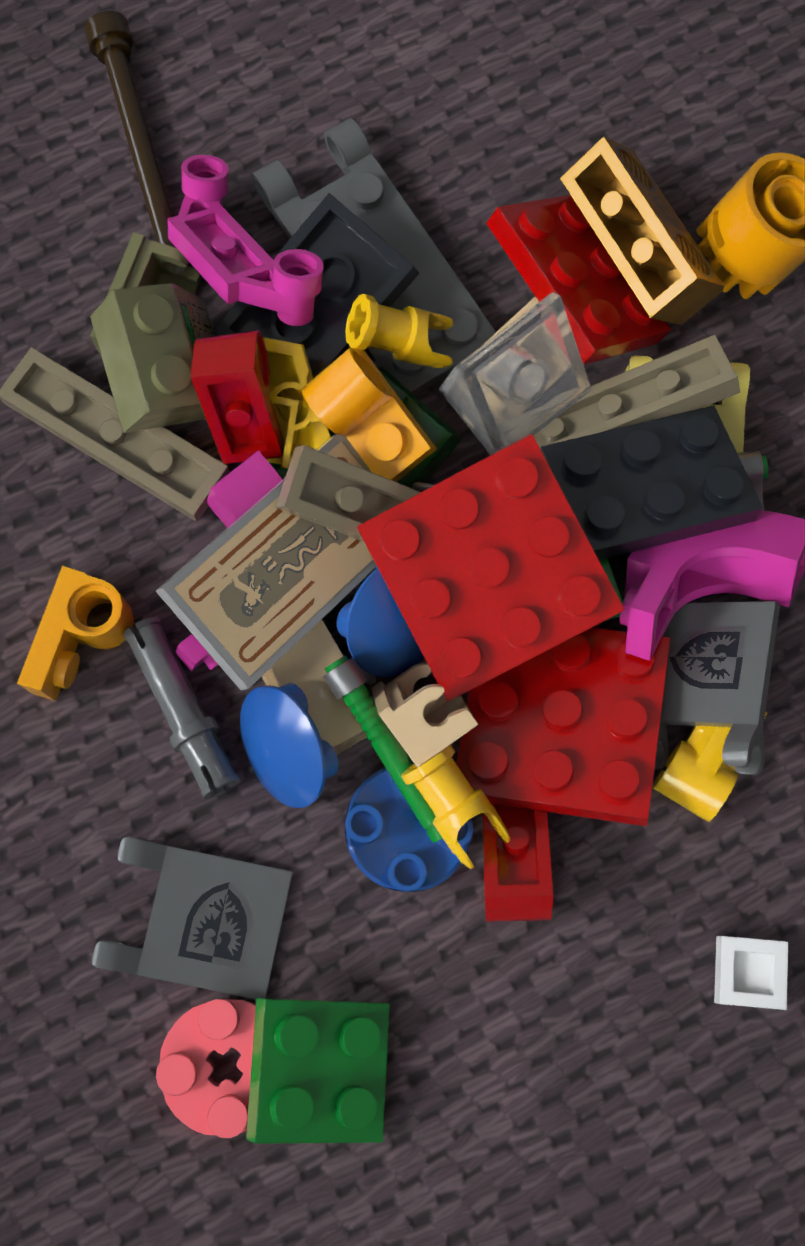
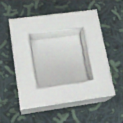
(751, 972)

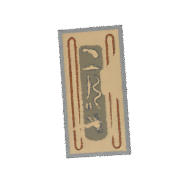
(266, 582)

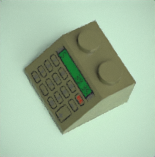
(148, 353)

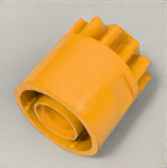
(758, 226)

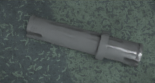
(191, 728)

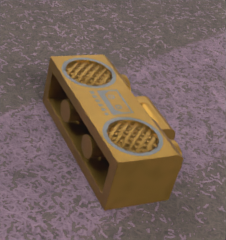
(642, 232)

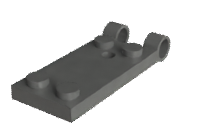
(377, 202)

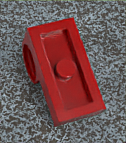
(234, 393)
(519, 871)

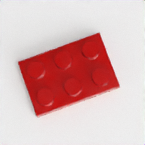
(563, 255)

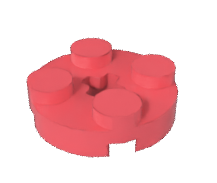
(186, 1067)

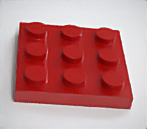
(490, 568)
(570, 730)

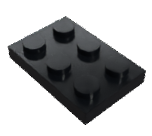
(353, 264)
(654, 482)

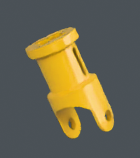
(396, 331)
(451, 799)

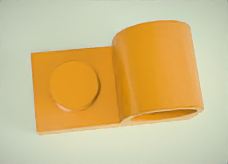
(361, 405)
(52, 656)

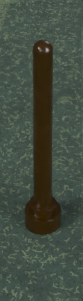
(111, 42)

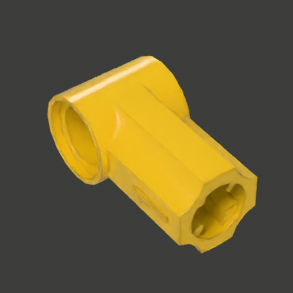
(697, 772)

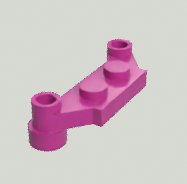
(231, 257)

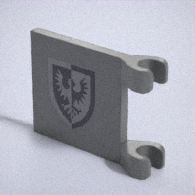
(720, 676)
(209, 921)

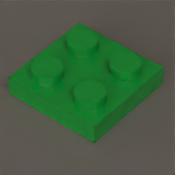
(318, 1071)

